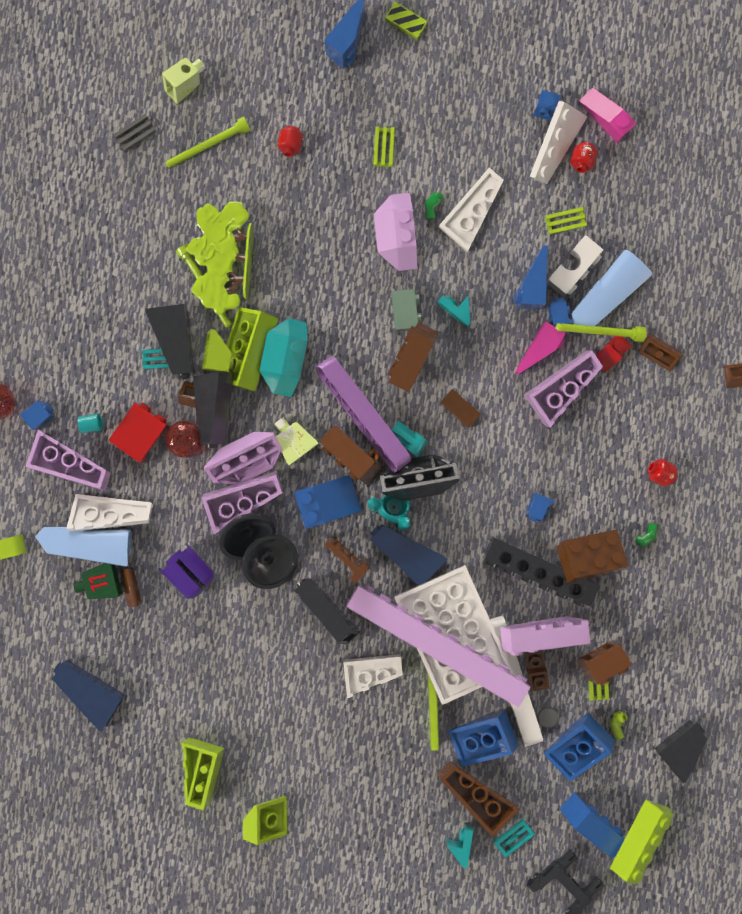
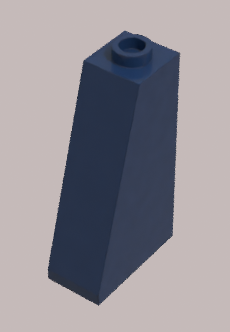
(410, 556)
(90, 694)

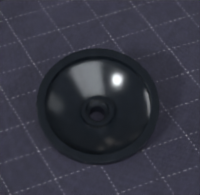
(242, 532)
(275, 569)

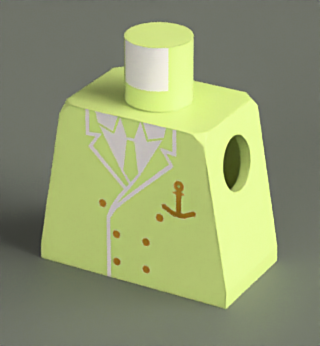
(182, 78)
(294, 440)

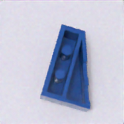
(592, 825)

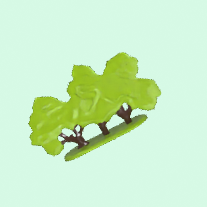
(218, 252)

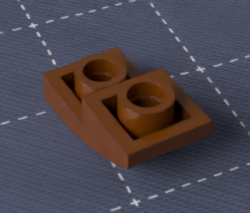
(536, 670)

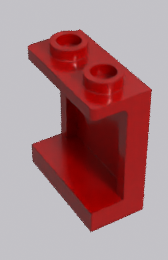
(138, 431)

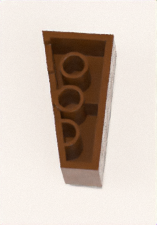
(480, 800)

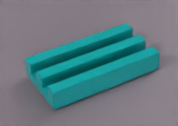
(154, 366)
(510, 831)

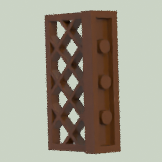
(357, 566)

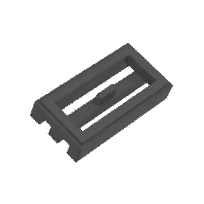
(129, 127)

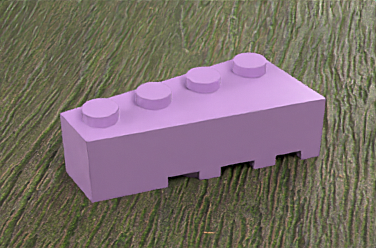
(558, 390)
(240, 499)

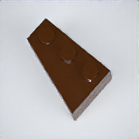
(350, 456)

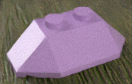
(396, 232)
(244, 458)

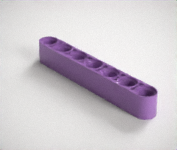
(363, 414)

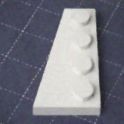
(559, 137)
(470, 212)
(103, 512)

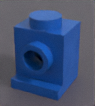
(546, 105)
(559, 312)
(538, 507)

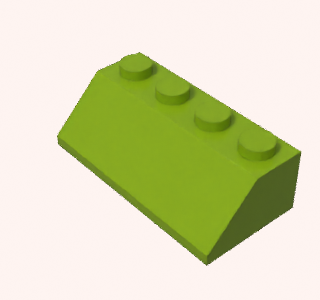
(247, 345)
(642, 841)

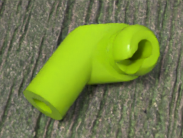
(618, 718)

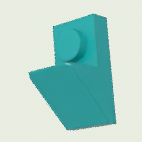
(460, 313)
(461, 849)

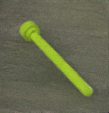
(240, 127)
(186, 256)
(638, 333)

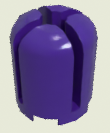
(180, 579)

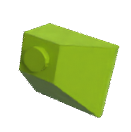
(216, 354)
(266, 821)

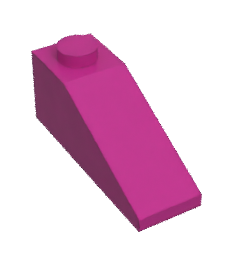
(607, 114)
(544, 343)

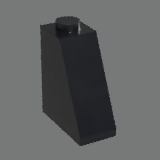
(683, 749)

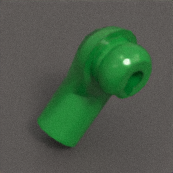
(434, 199)
(649, 537)

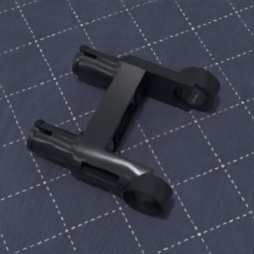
(557, 869)

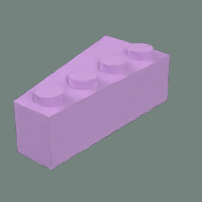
(61, 461)
(545, 635)

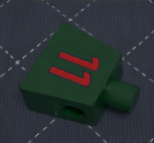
(100, 582)

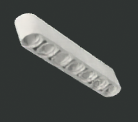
(525, 713)

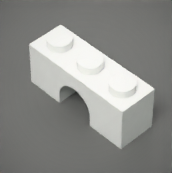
(586, 253)

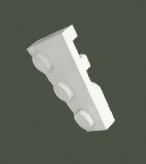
(370, 671)

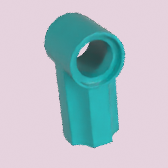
(91, 423)
(412, 441)

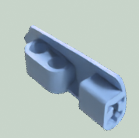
(613, 288)
(91, 545)

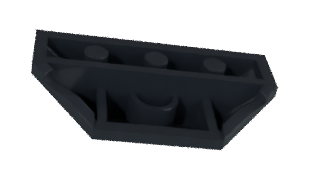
(420, 478)

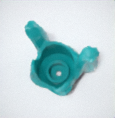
(396, 515)

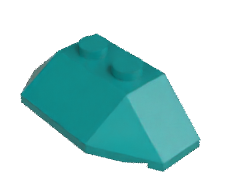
(284, 356)

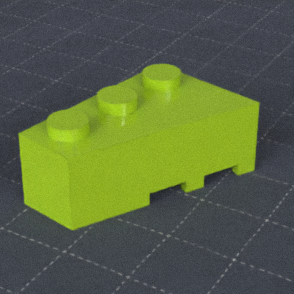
(201, 771)

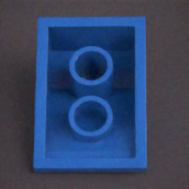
(344, 38)
(532, 290)
(327, 501)
(484, 738)
(580, 747)

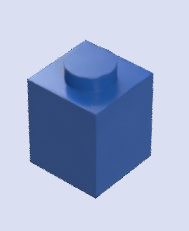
(38, 414)

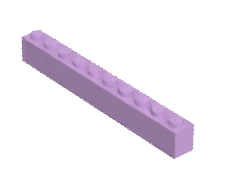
(438, 645)

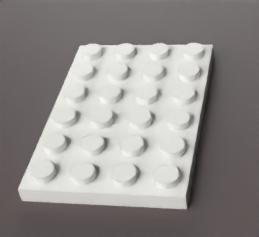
(458, 610)

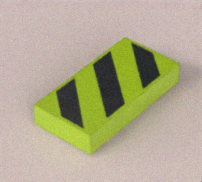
(406, 20)

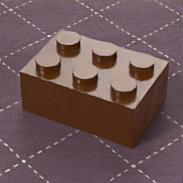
(412, 356)
(592, 556)
(604, 663)

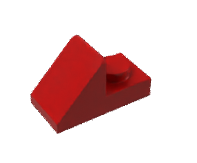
(612, 352)

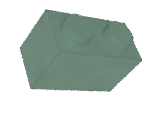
(405, 309)

